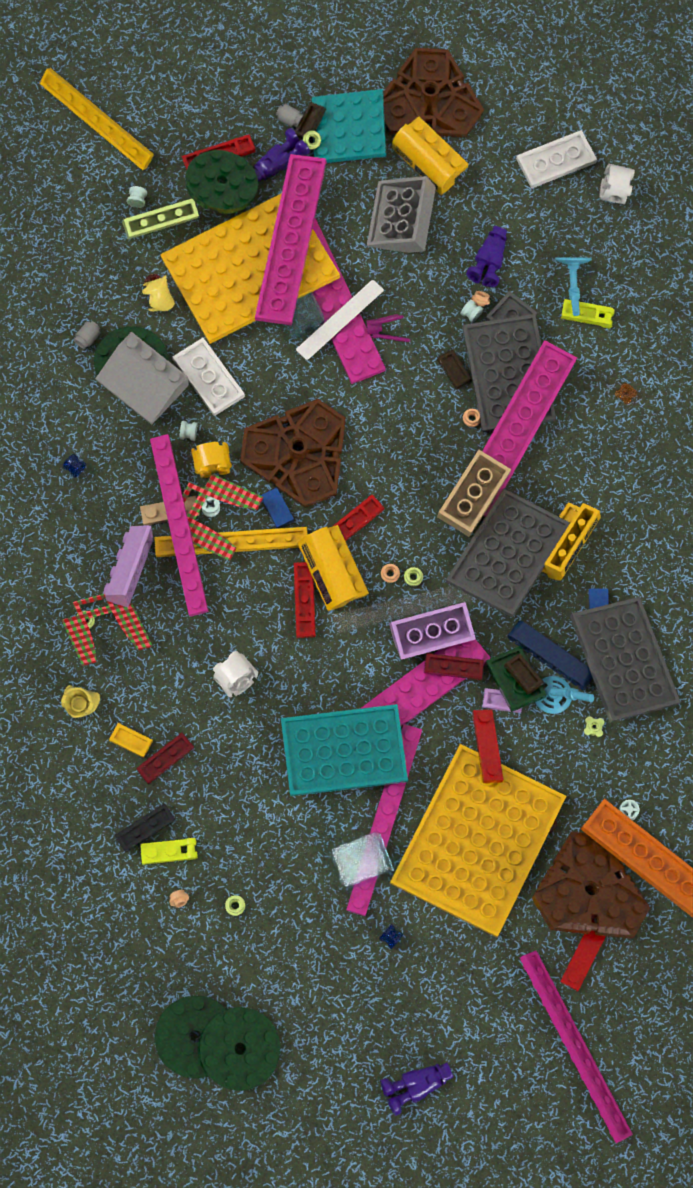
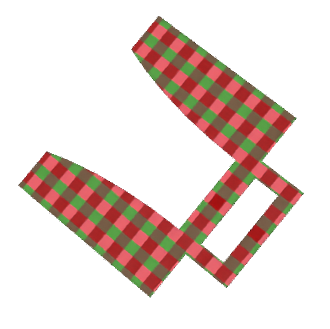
(225, 492)
(81, 636)

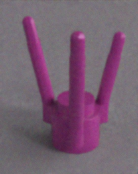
(375, 326)

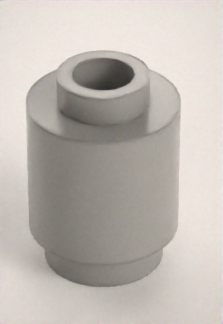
(289, 115)
(87, 334)

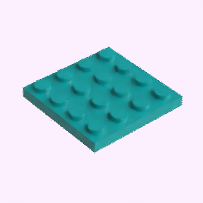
(351, 126)

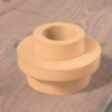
(481, 298)
(471, 412)
(390, 567)
(178, 898)

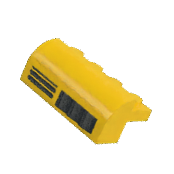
(429, 154)
(582, 523)
(332, 567)

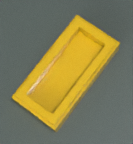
(130, 740)

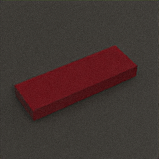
(454, 666)
(165, 758)

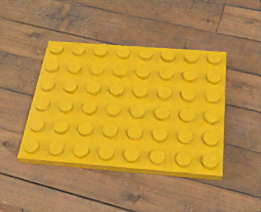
(225, 269)
(478, 842)

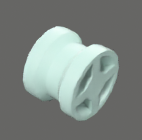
(136, 196)
(471, 311)
(188, 430)
(211, 510)
(631, 808)

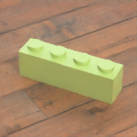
(160, 218)

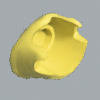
(159, 293)
(79, 701)

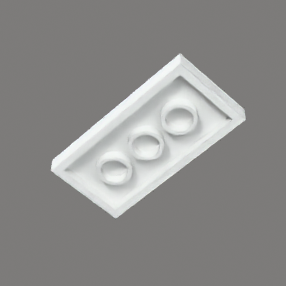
(556, 159)
(208, 376)

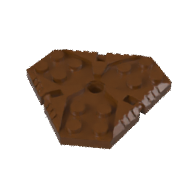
(447, 108)
(306, 473)
(611, 901)

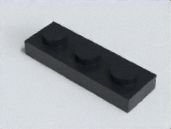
(145, 827)

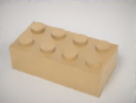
(474, 493)

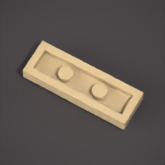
(156, 512)

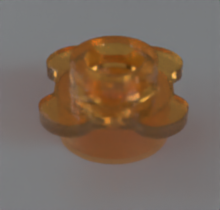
(626, 388)

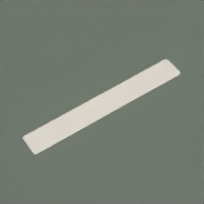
(339, 319)

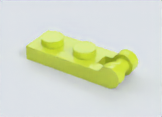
(589, 314)
(168, 851)

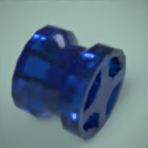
(74, 465)
(391, 936)

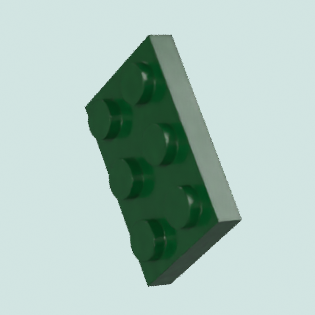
(508, 686)

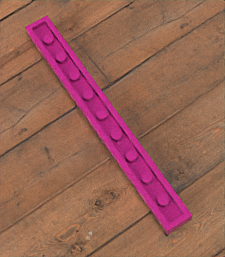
(179, 525)
(385, 820)
(576, 1046)

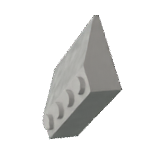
(402, 214)
(142, 378)

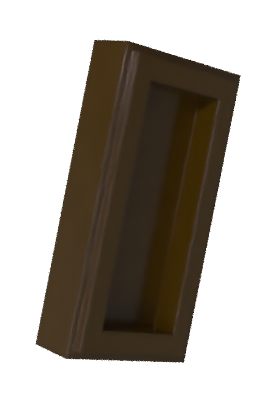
(310, 119)
(454, 369)
(523, 674)

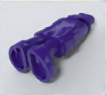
(278, 158)
(489, 255)
(418, 1085)

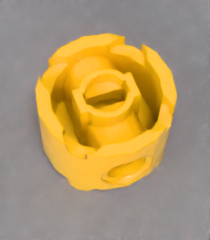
(211, 459)

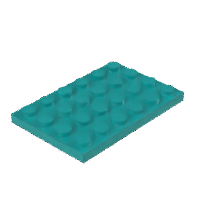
(344, 750)

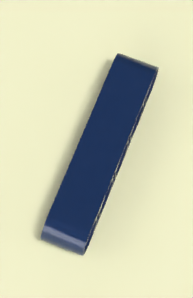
(552, 654)

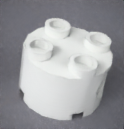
(616, 184)
(235, 674)

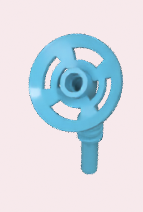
(574, 292)
(555, 694)

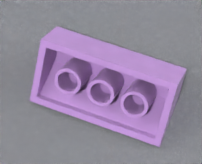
(129, 565)
(432, 630)

